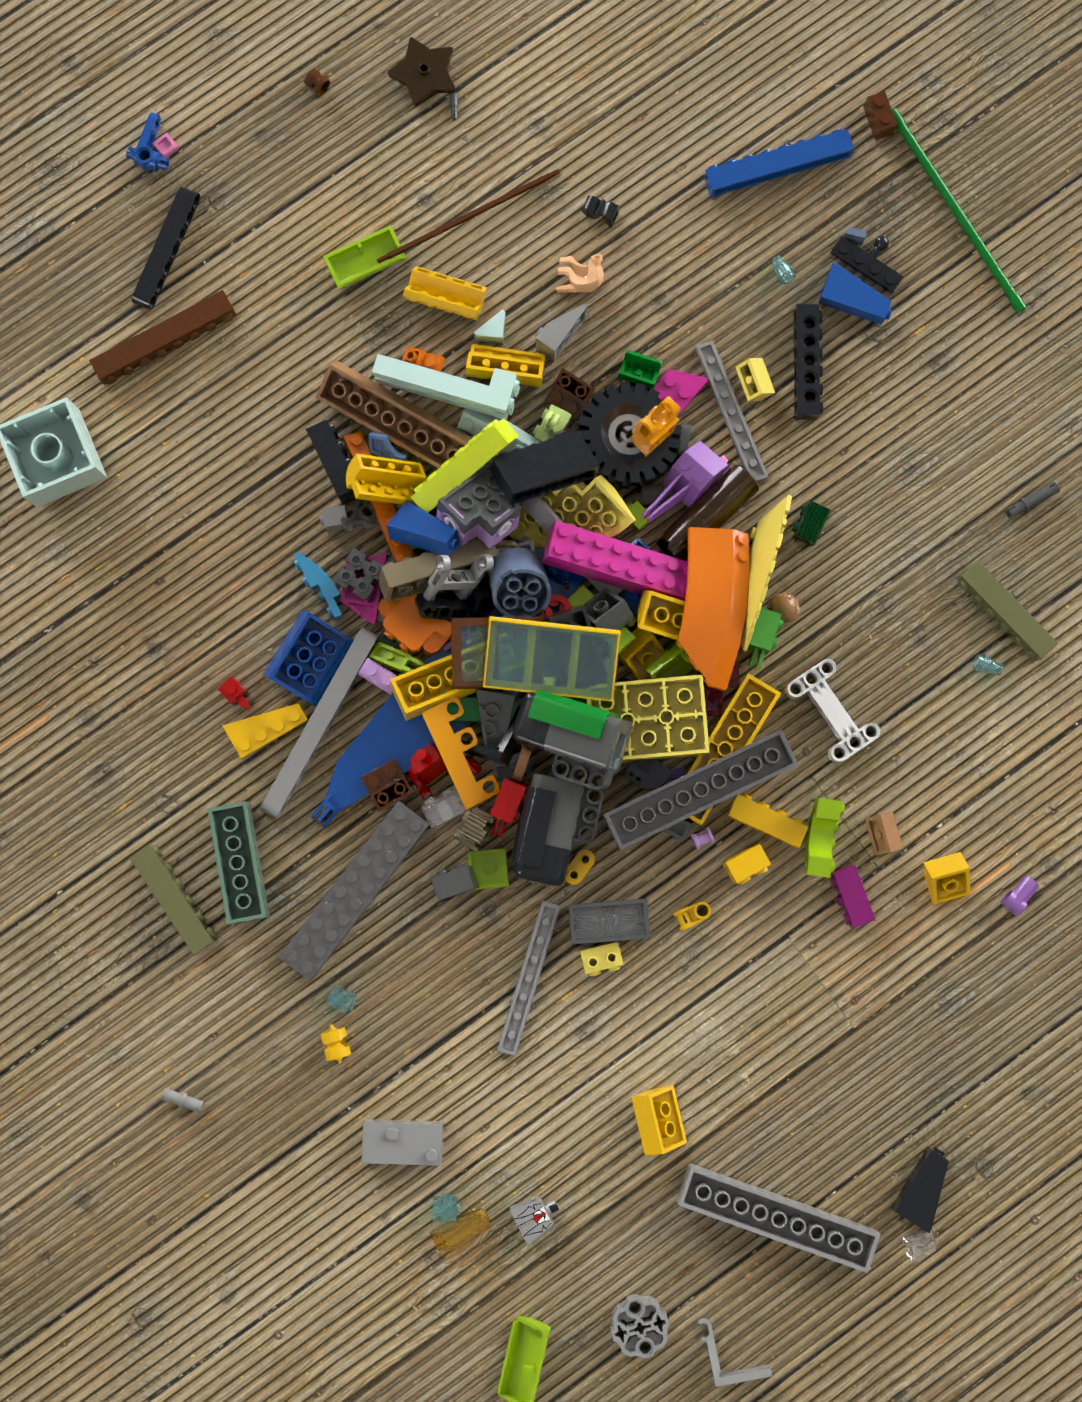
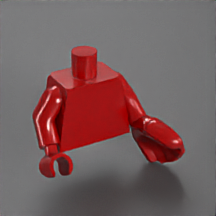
(428, 765)

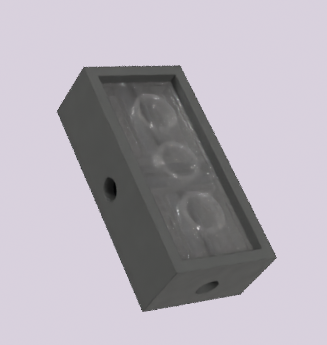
(609, 921)

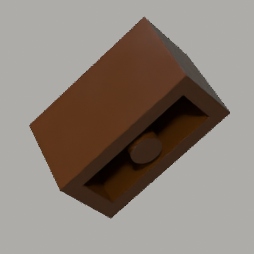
(880, 115)

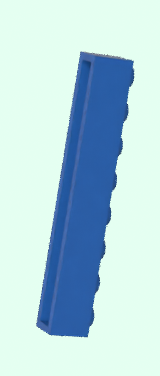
(778, 162)

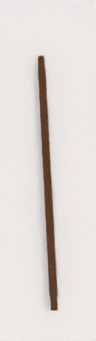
(440, 230)

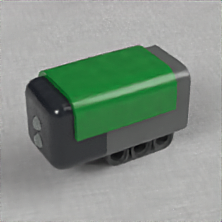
(576, 733)

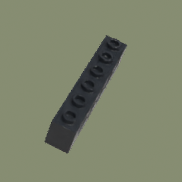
(803, 409)

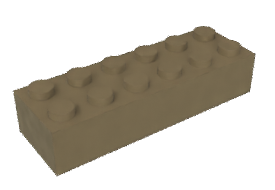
(412, 574)

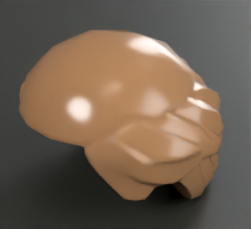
(786, 605)

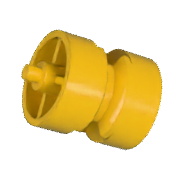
(335, 1043)

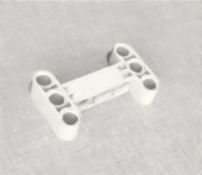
(832, 711)

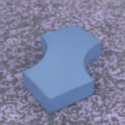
(380, 446)

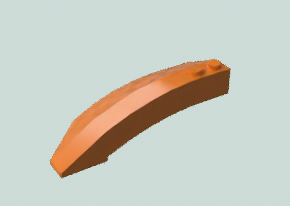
(715, 601)

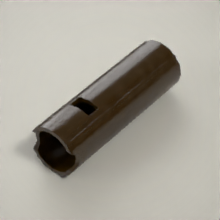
(710, 510)

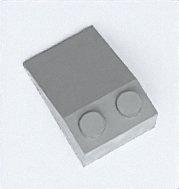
(558, 332)

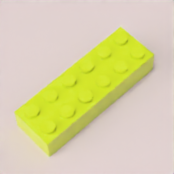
(464, 463)

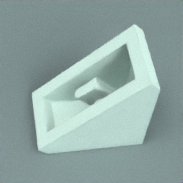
(492, 330)

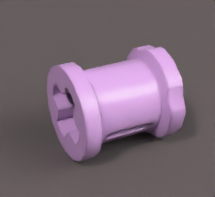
(702, 838)

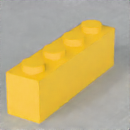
(767, 821)

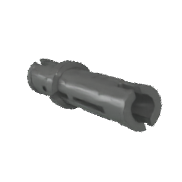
(1026, 503)

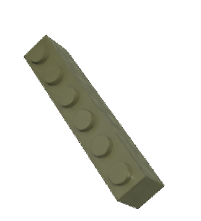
(1007, 611)
(173, 899)

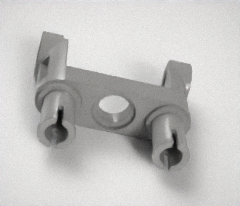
(467, 579)

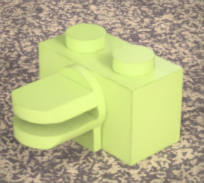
(553, 420)

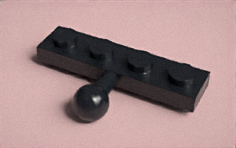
(867, 263)

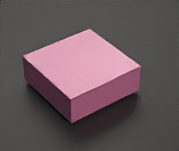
(165, 145)

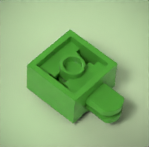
(763, 637)

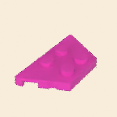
(680, 387)
(365, 610)

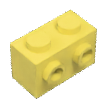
(755, 379)
(601, 957)

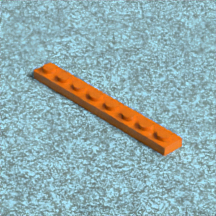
(384, 511)

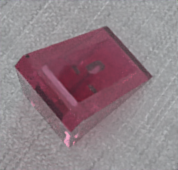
(714, 701)

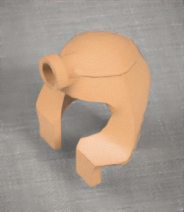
(586, 278)

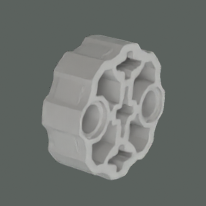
(641, 1315)

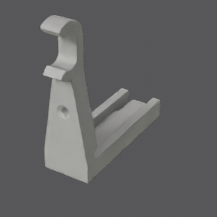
(730, 1377)

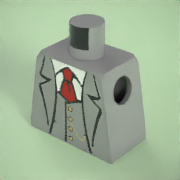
(533, 1217)

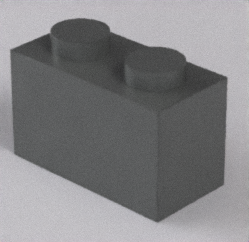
(455, 882)

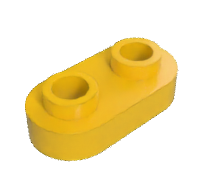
(580, 867)

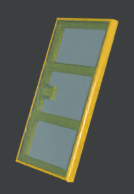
(551, 658)

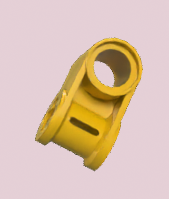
(691, 915)

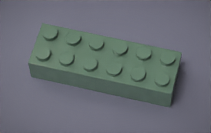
(238, 862)

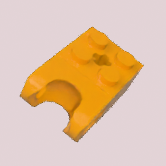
(656, 426)

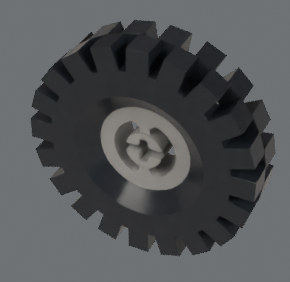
(616, 459)

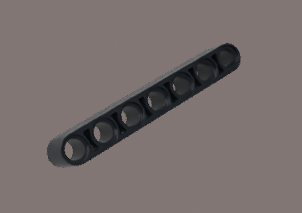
(166, 248)

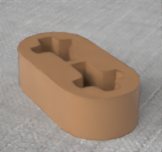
(521, 763)

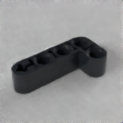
(450, 606)

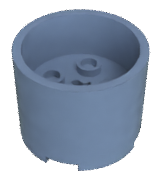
(519, 583)

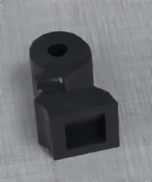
(596, 208)

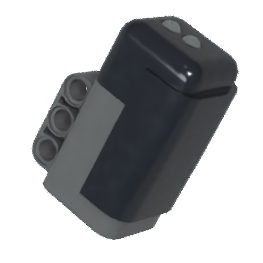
(548, 826)

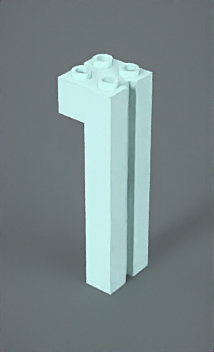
(491, 400)

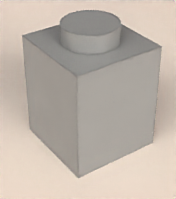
(332, 517)

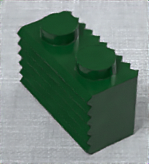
(811, 523)

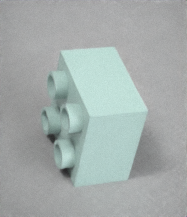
(51, 452)

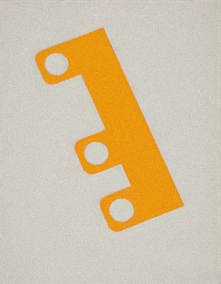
(452, 753)

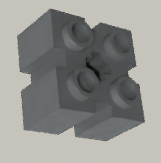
(359, 563)

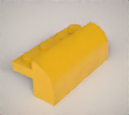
(445, 293)
(526, 365)
(383, 478)

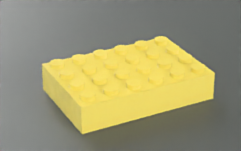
(665, 717)

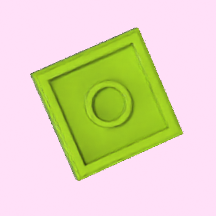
(490, 867)

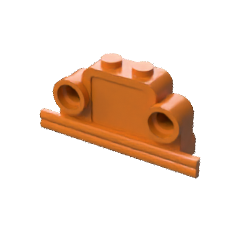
(410, 629)

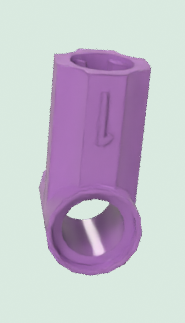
(1017, 898)

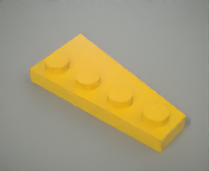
(258, 731)

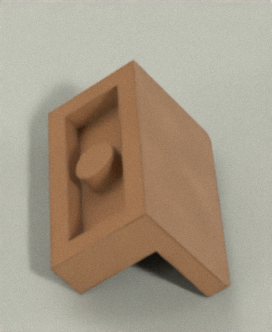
(883, 833)

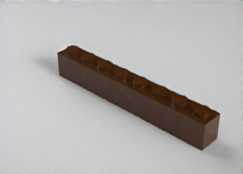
(163, 337)

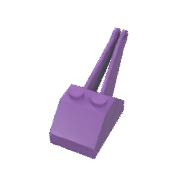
(688, 479)

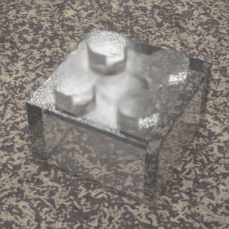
(444, 808)

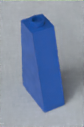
(853, 296)
(422, 530)

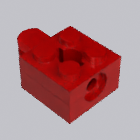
(507, 803)

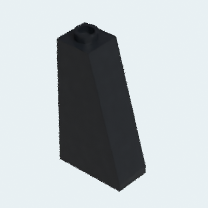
(923, 1189)

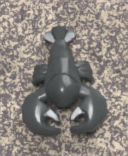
(362, 516)

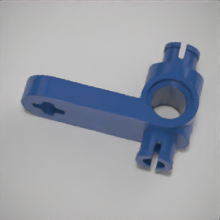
(144, 147)

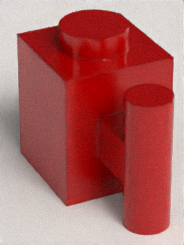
(235, 692)

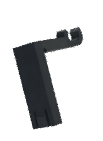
(506, 746)

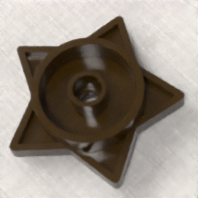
(424, 71)

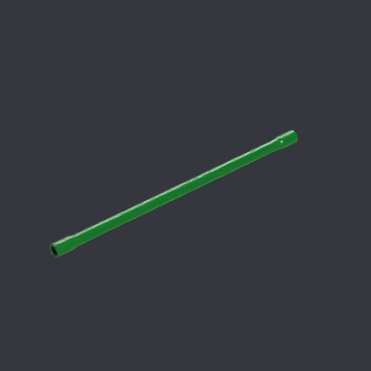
(1013, 297)

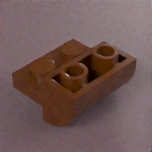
(570, 393)
(387, 784)

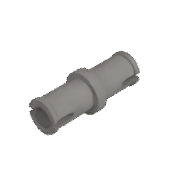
(182, 1100)

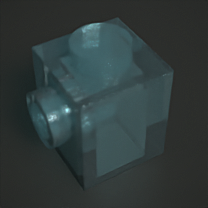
(341, 999)
(446, 1207)

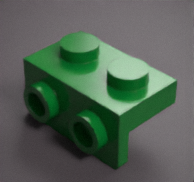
(640, 369)

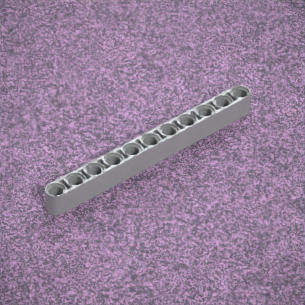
(319, 723)

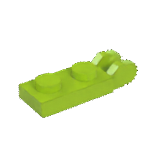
(394, 658)

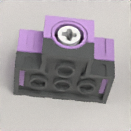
(479, 510)

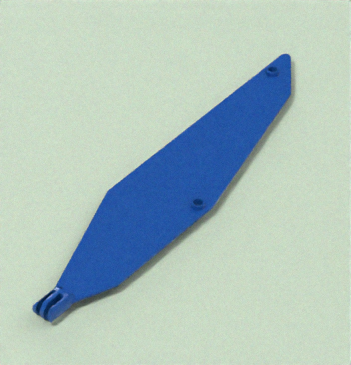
(393, 737)

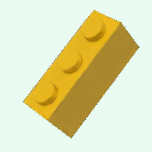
(660, 614)
(659, 1120)

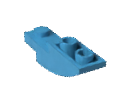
(317, 578)

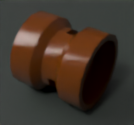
(316, 81)

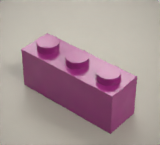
(852, 896)

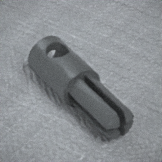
(453, 105)

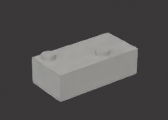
(402, 1142)

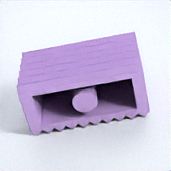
(377, 675)

